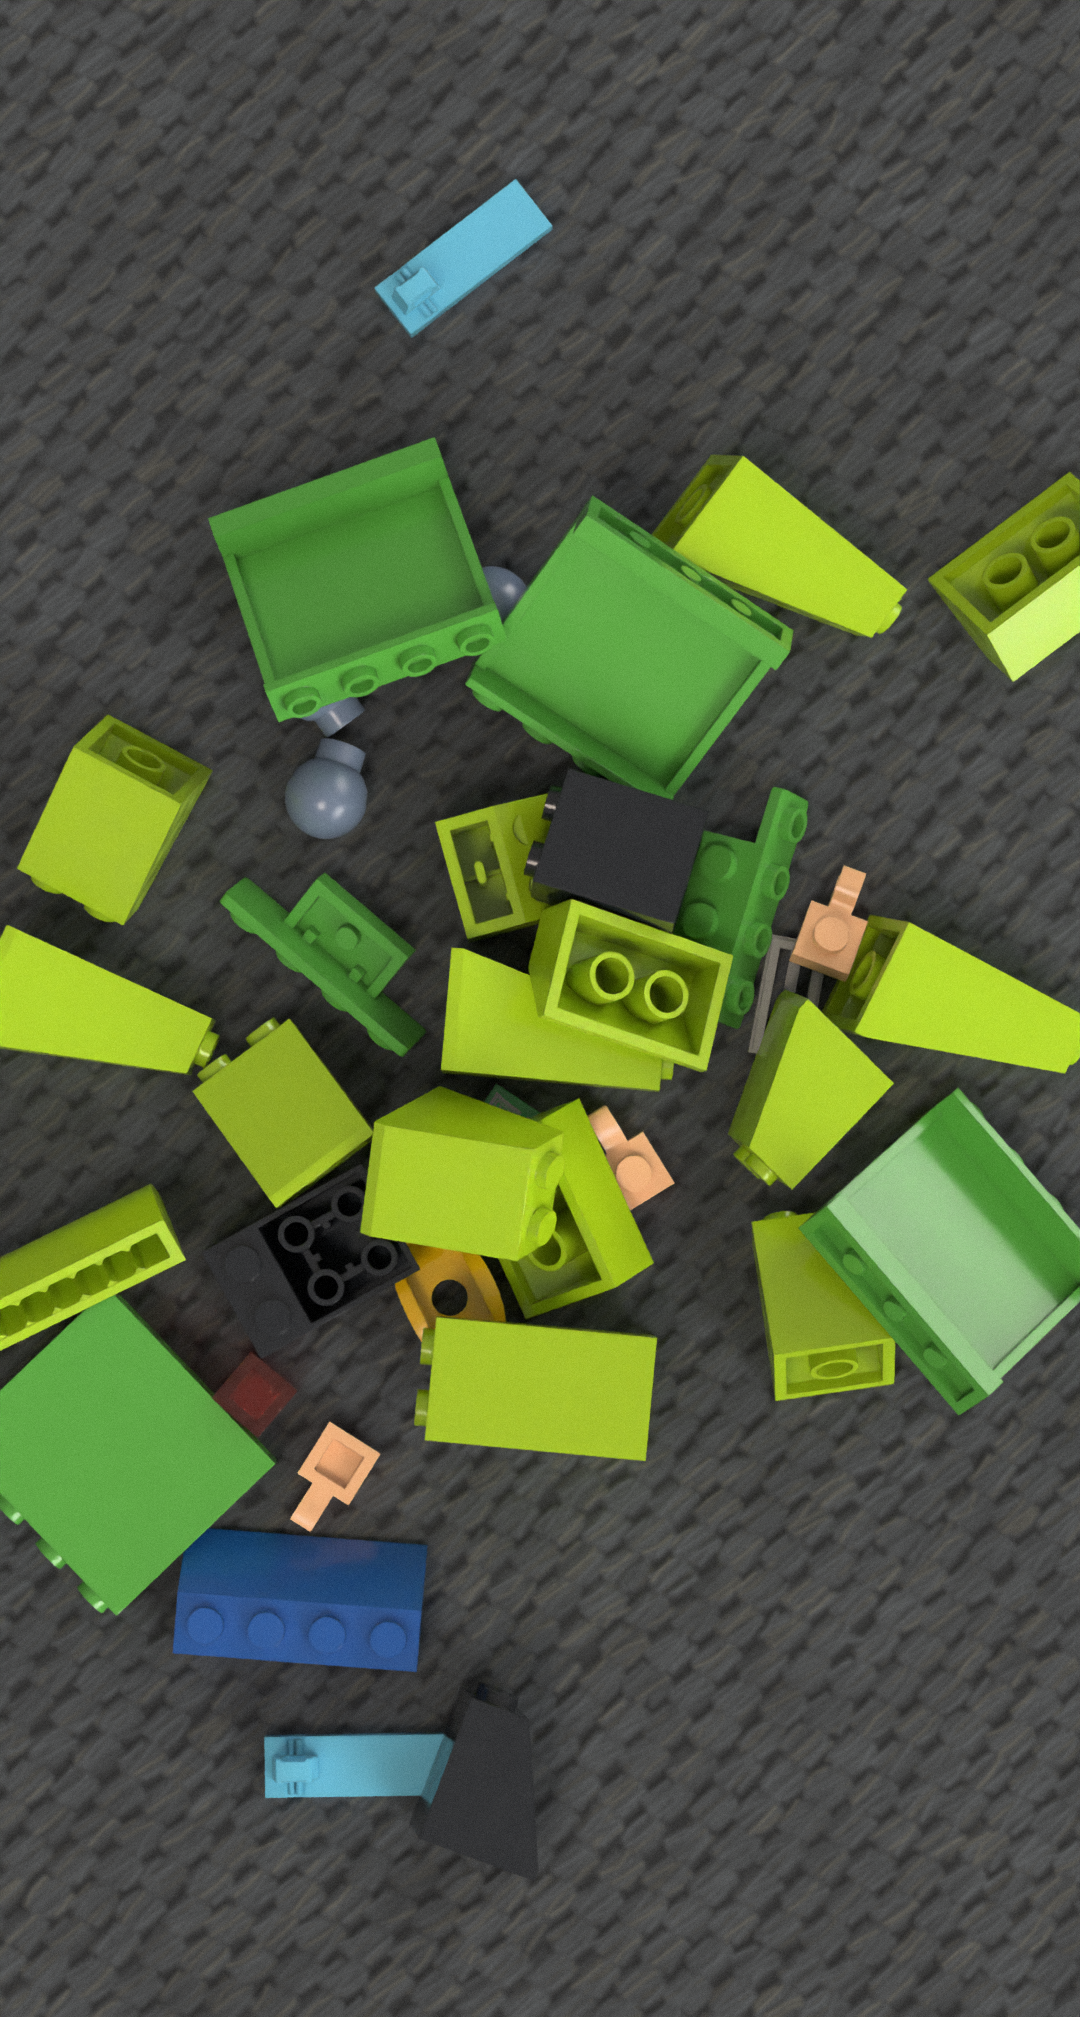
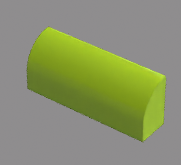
(85, 1263)

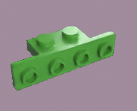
(737, 895)
(338, 949)

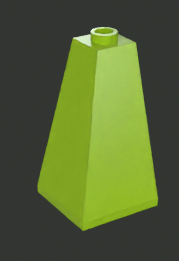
(777, 549)
(942, 999)
(86, 1013)
(498, 1034)

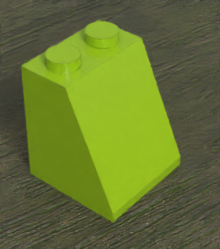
(112, 819)
(801, 1093)
(282, 1111)
(462, 1177)
(813, 1322)

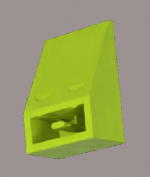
(487, 865)

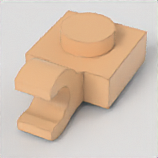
(830, 932)
(632, 1160)
(335, 1469)

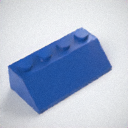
(301, 1599)

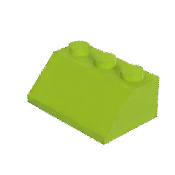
(1021, 581)
(628, 982)
(594, 1233)

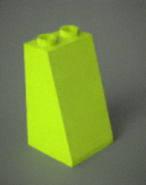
(537, 1387)

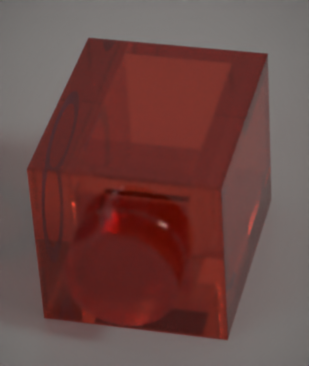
(255, 1393)

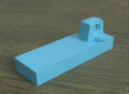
(463, 258)
(349, 1764)

